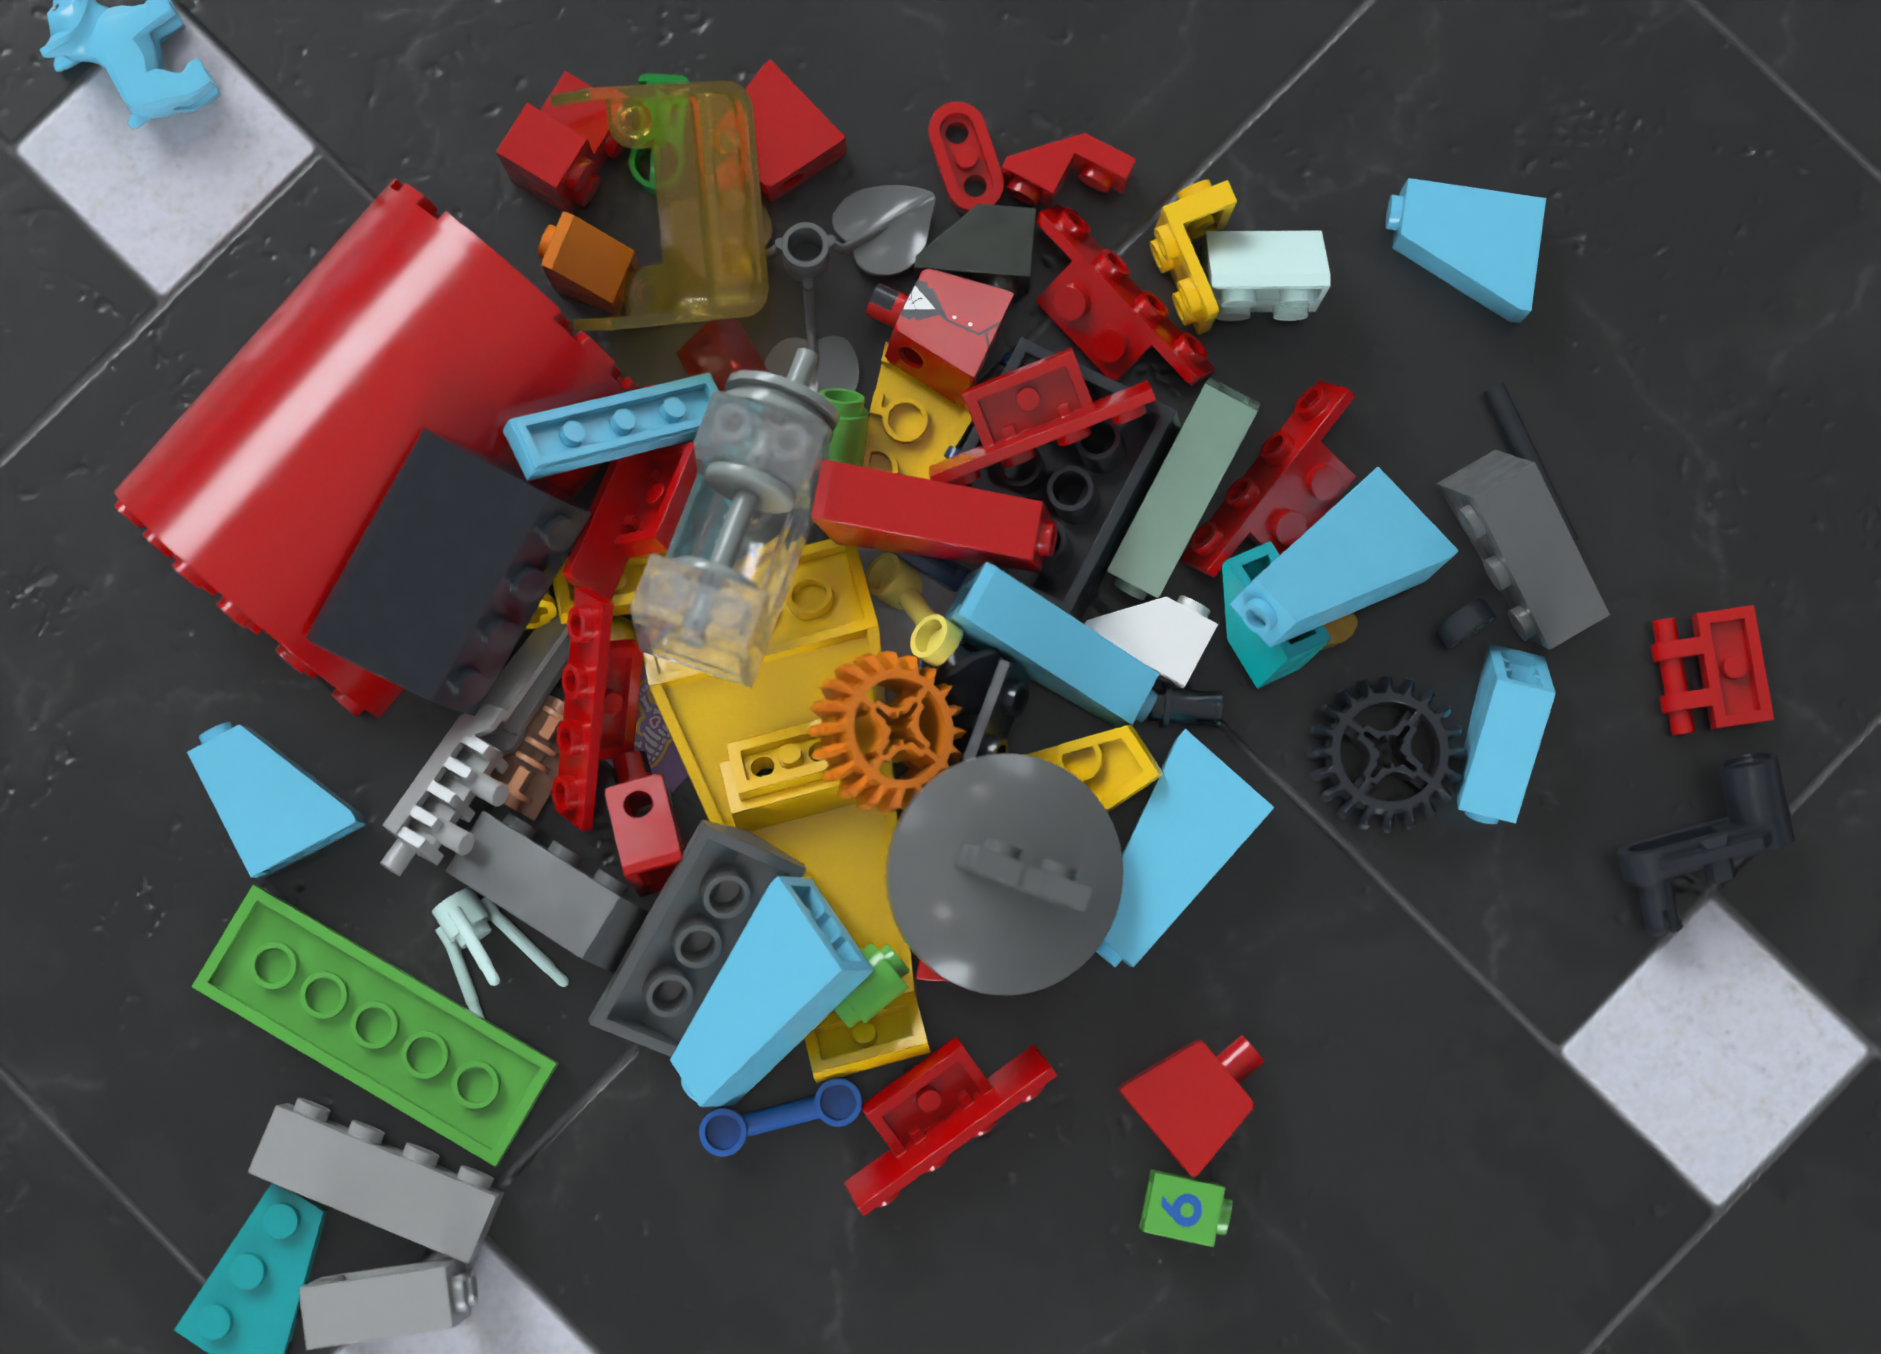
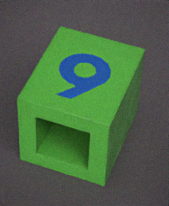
(1185, 1208)

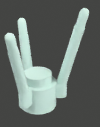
(464, 924)

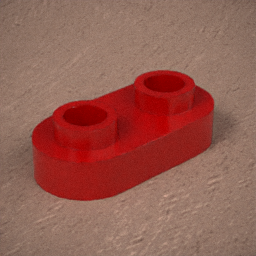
(965, 161)

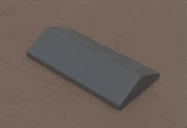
(689, 935)

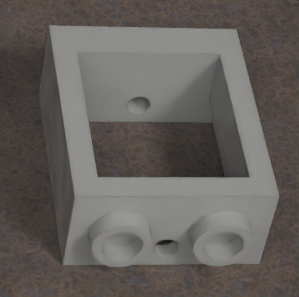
(387, 1302)

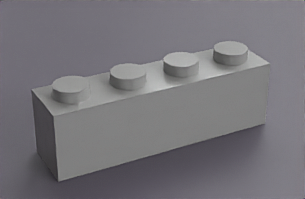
(377, 1181)

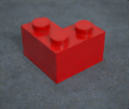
(559, 149)

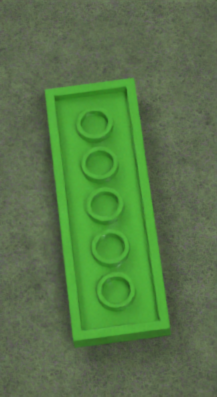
(375, 1025)

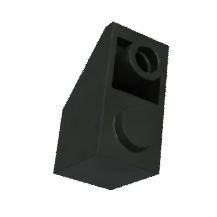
(985, 246)

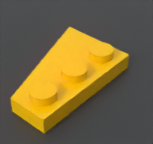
(1108, 763)

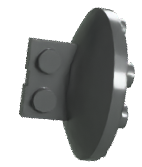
(1004, 874)

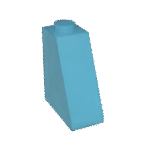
(1472, 240)
(1504, 734)
(268, 800)

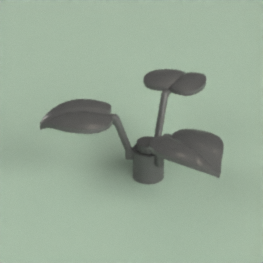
(884, 231)

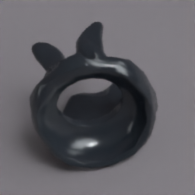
(970, 676)

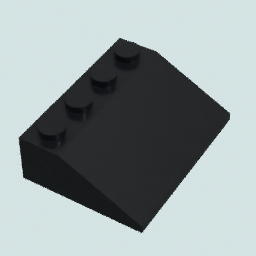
(1086, 487)
(449, 573)

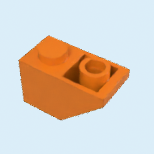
(586, 263)

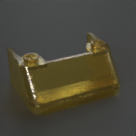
(704, 199)

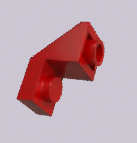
(1043, 170)

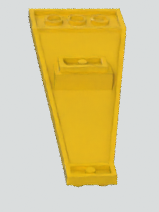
(737, 730)

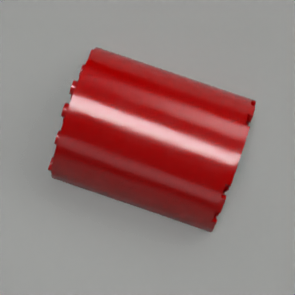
(320, 408)

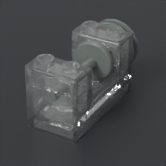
(741, 526)

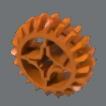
(865, 733)

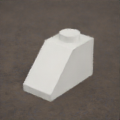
(1161, 635)

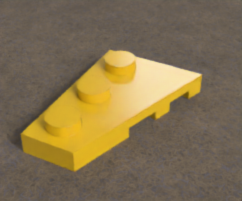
(910, 424)

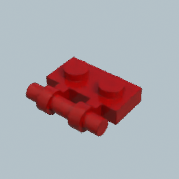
(1729, 667)

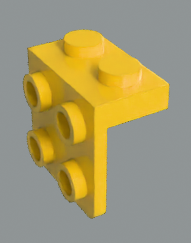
(1180, 223)

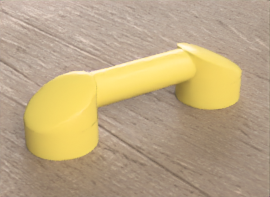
(901, 589)

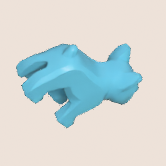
(128, 48)

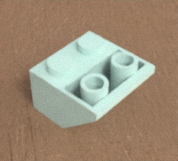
(1266, 272)

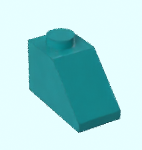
(1260, 661)

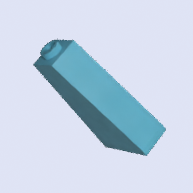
(1348, 560)
(1052, 647)
(1178, 844)
(770, 994)

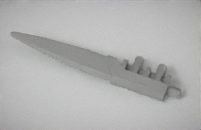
(473, 750)

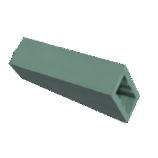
(1182, 489)

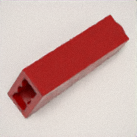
(931, 518)

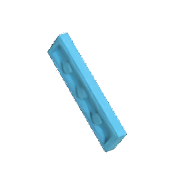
(609, 427)

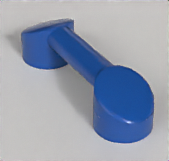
(727, 1129)

